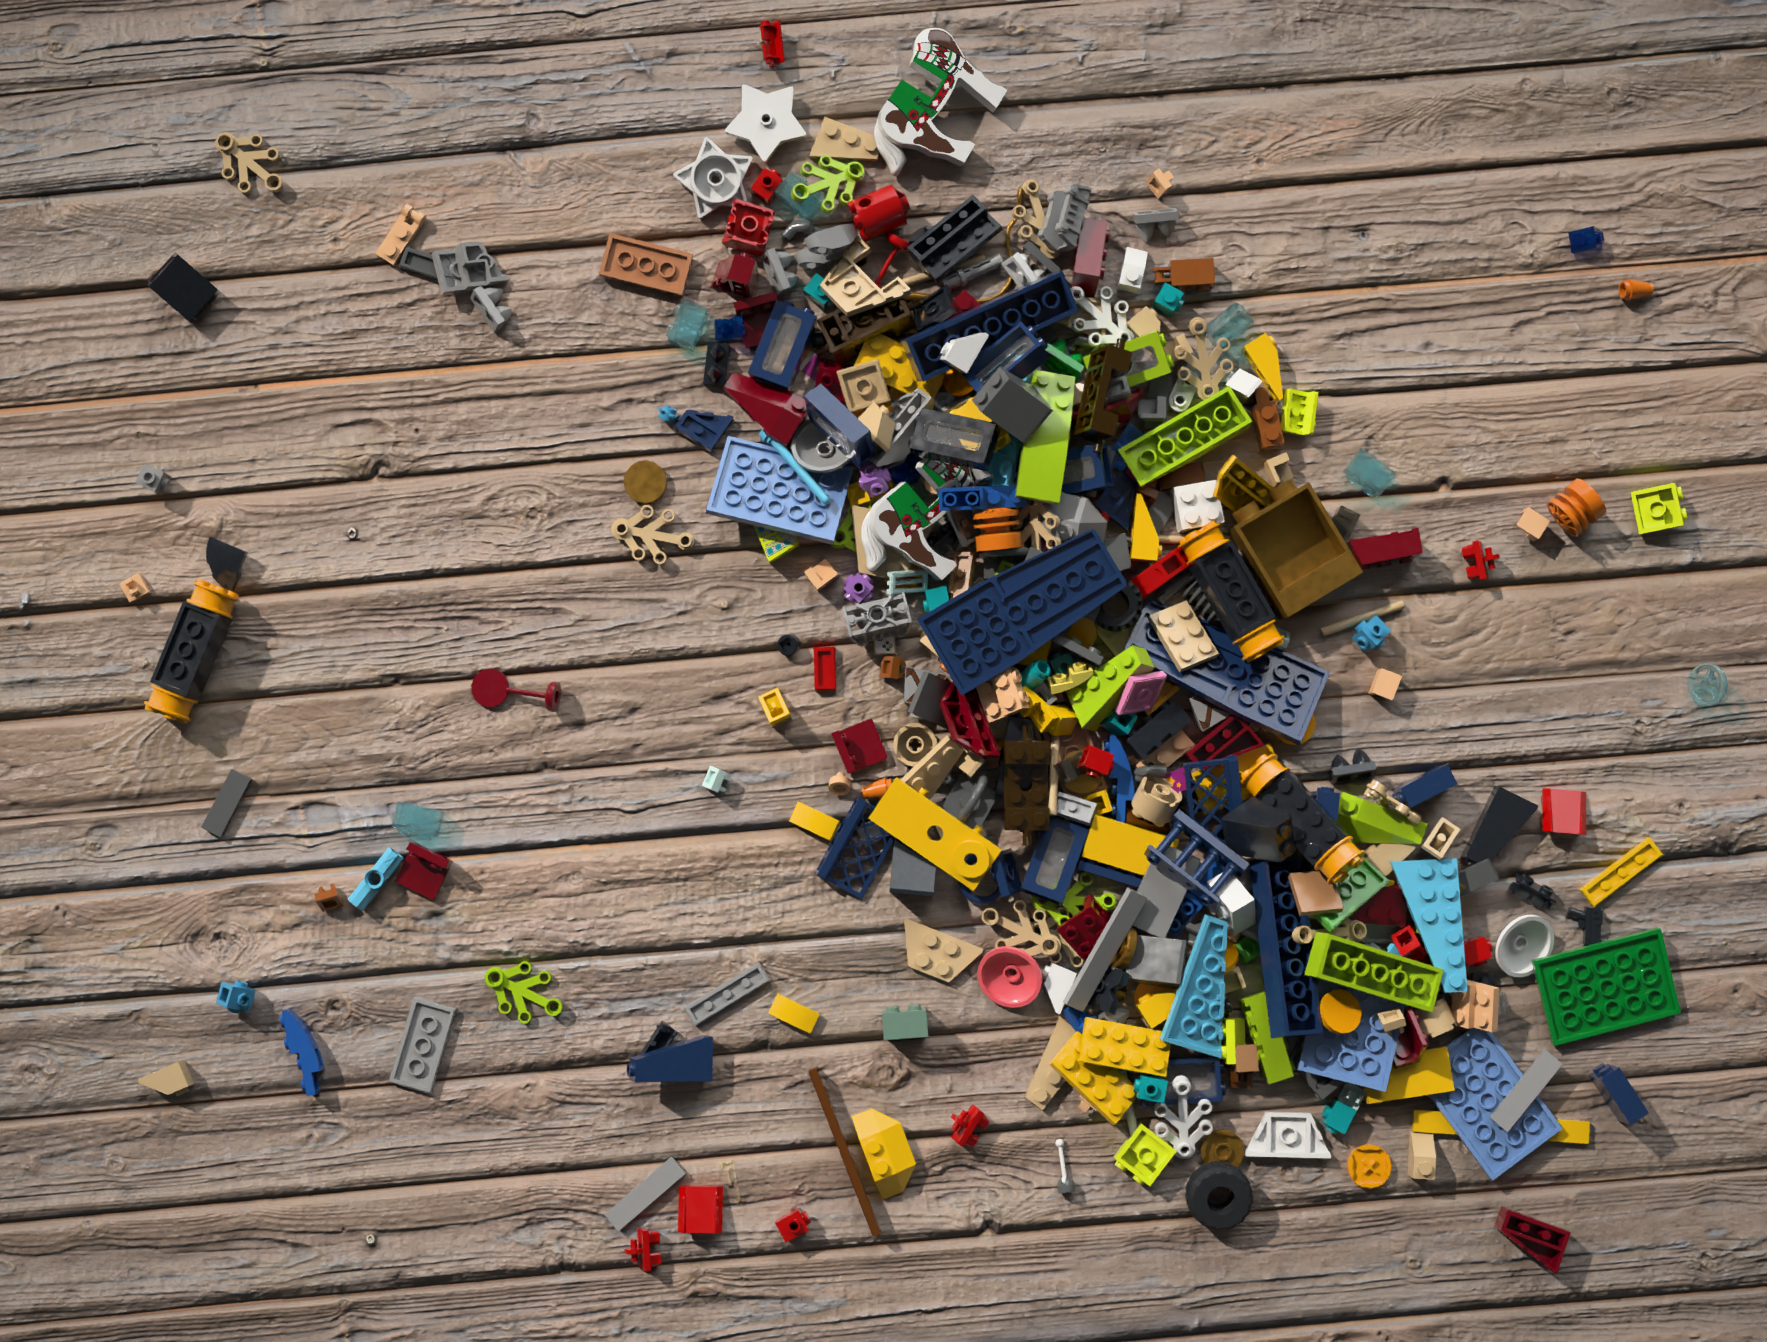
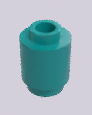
(1035, 674)

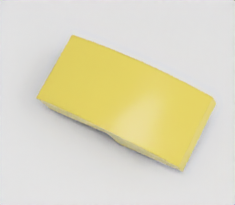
(1076, 675)

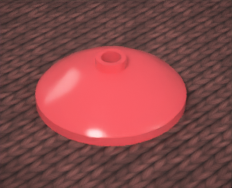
(1005, 986)

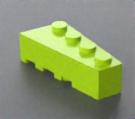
(1101, 692)
(1270, 1051)

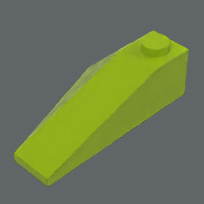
(1377, 824)

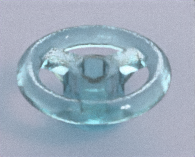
(1717, 688)

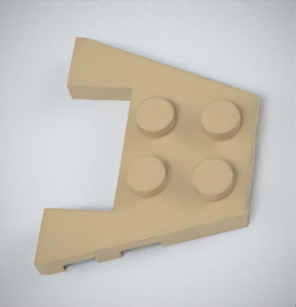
(853, 290)
(894, 560)

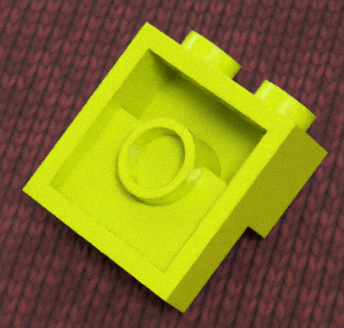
(1659, 508)
(1144, 1155)

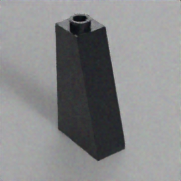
(1013, 731)
(1497, 825)

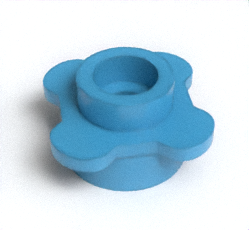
(668, 413)

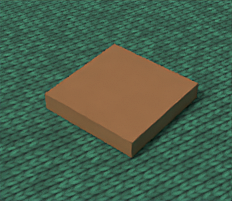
(1314, 894)

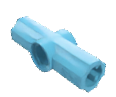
(366, 889)

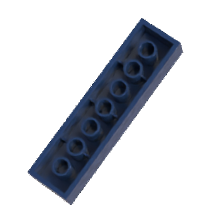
(1032, 304)
(1289, 993)

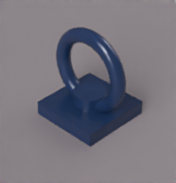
(1004, 875)

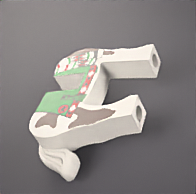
(909, 113)
(902, 515)

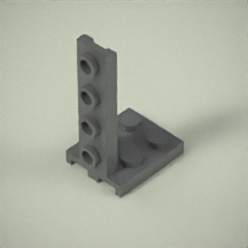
(1074, 647)

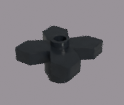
(1110, 990)

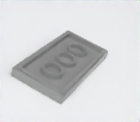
(1163, 895)
(422, 1045)

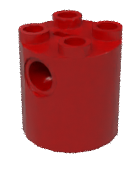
(879, 212)

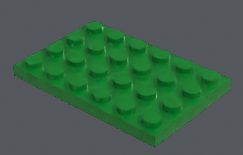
(1606, 986)

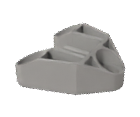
(826, 246)

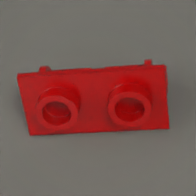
(773, 48)

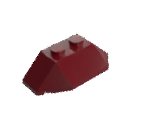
(1123, 408)
(968, 722)

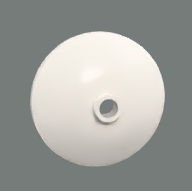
(1521, 942)

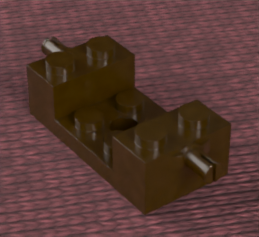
(846, 332)
(1092, 421)
(1027, 809)

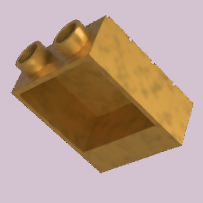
(1293, 548)

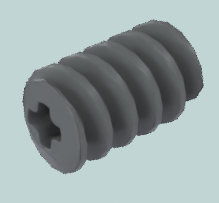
(1198, 596)

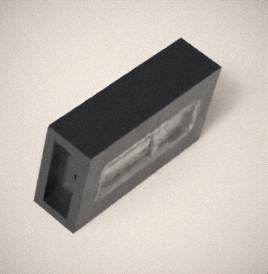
(954, 439)

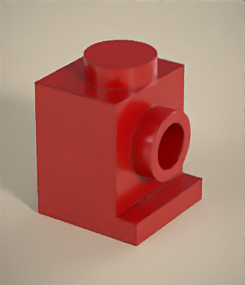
(1408, 943)

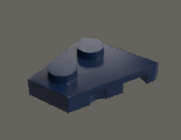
(703, 427)
(1118, 500)

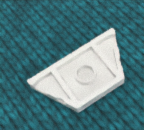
(1287, 1136)

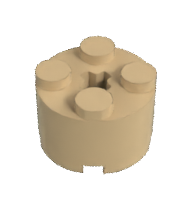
(906, 735)
(1155, 800)
(1437, 1022)

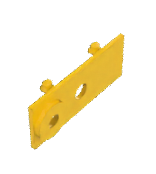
(909, 816)

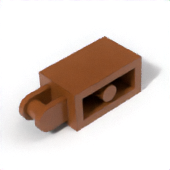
(1187, 274)
(1266, 421)

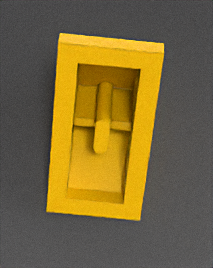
(774, 707)
(1102, 801)

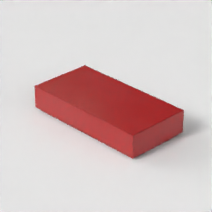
(824, 668)

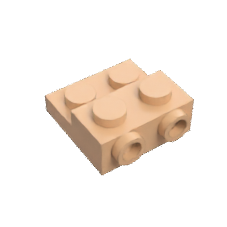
(1003, 695)
(1476, 1007)

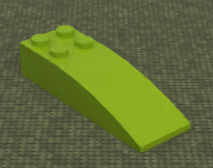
(1186, 437)
(1045, 453)
(1373, 971)

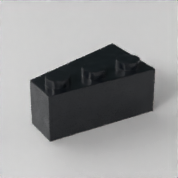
(1156, 730)

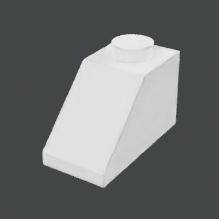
(1132, 270)
(963, 351)
(1242, 384)
(1057, 984)

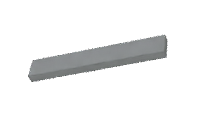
(1105, 949)

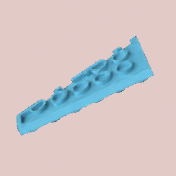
(1200, 998)

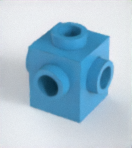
(1370, 634)
(235, 996)

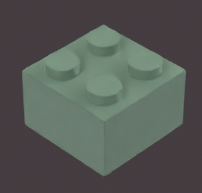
(904, 1022)

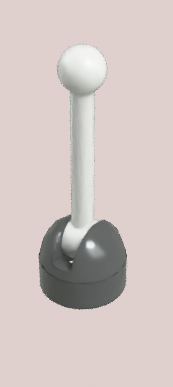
(1065, 1183)

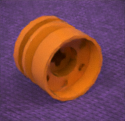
(1576, 507)
(997, 530)

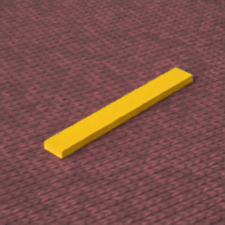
(1434, 1122)

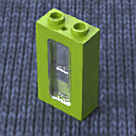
(1148, 358)

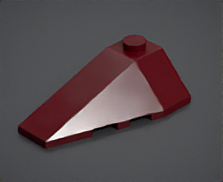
(772, 407)

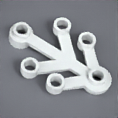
(1103, 318)
(1183, 1121)

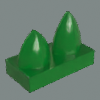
(1062, 363)

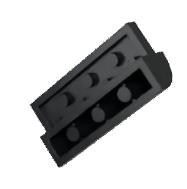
(954, 239)

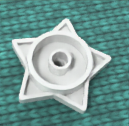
(766, 135)
(711, 163)

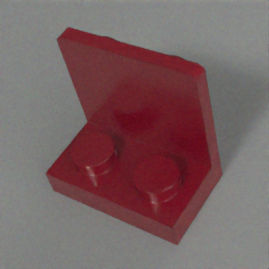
(755, 315)
(829, 379)
(859, 746)
(423, 870)
(1085, 927)
(1410, 1043)

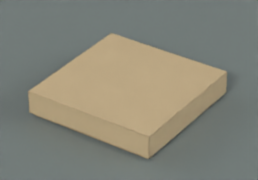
(863, 385)

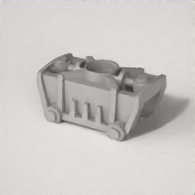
(1065, 217)
(880, 628)

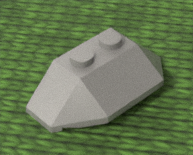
(904, 415)
(1075, 516)

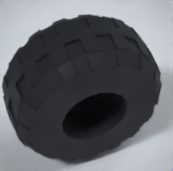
(1221, 1215)

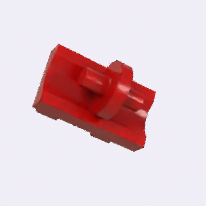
(1475, 551)
(966, 1123)
(642, 1252)

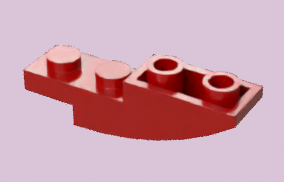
(1160, 572)

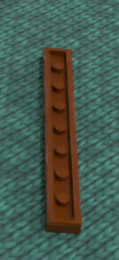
(844, 1151)

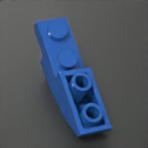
(979, 497)
(1123, 787)
(1191, 904)
(301, 1041)

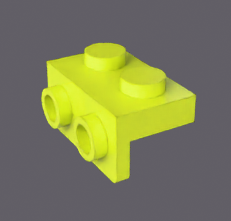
(1299, 412)
(1233, 1035)

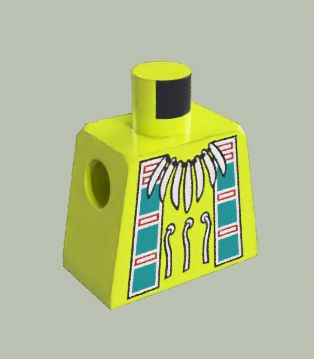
(776, 543)

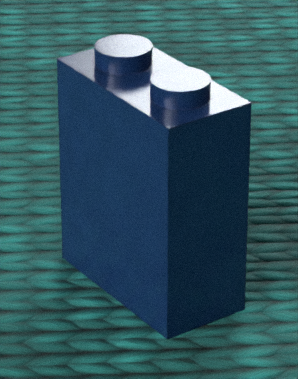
(1424, 786)
(1618, 1093)

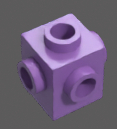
(874, 479)
(855, 596)

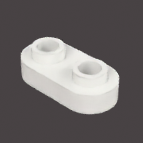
(1184, 391)

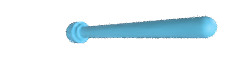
(810, 482)

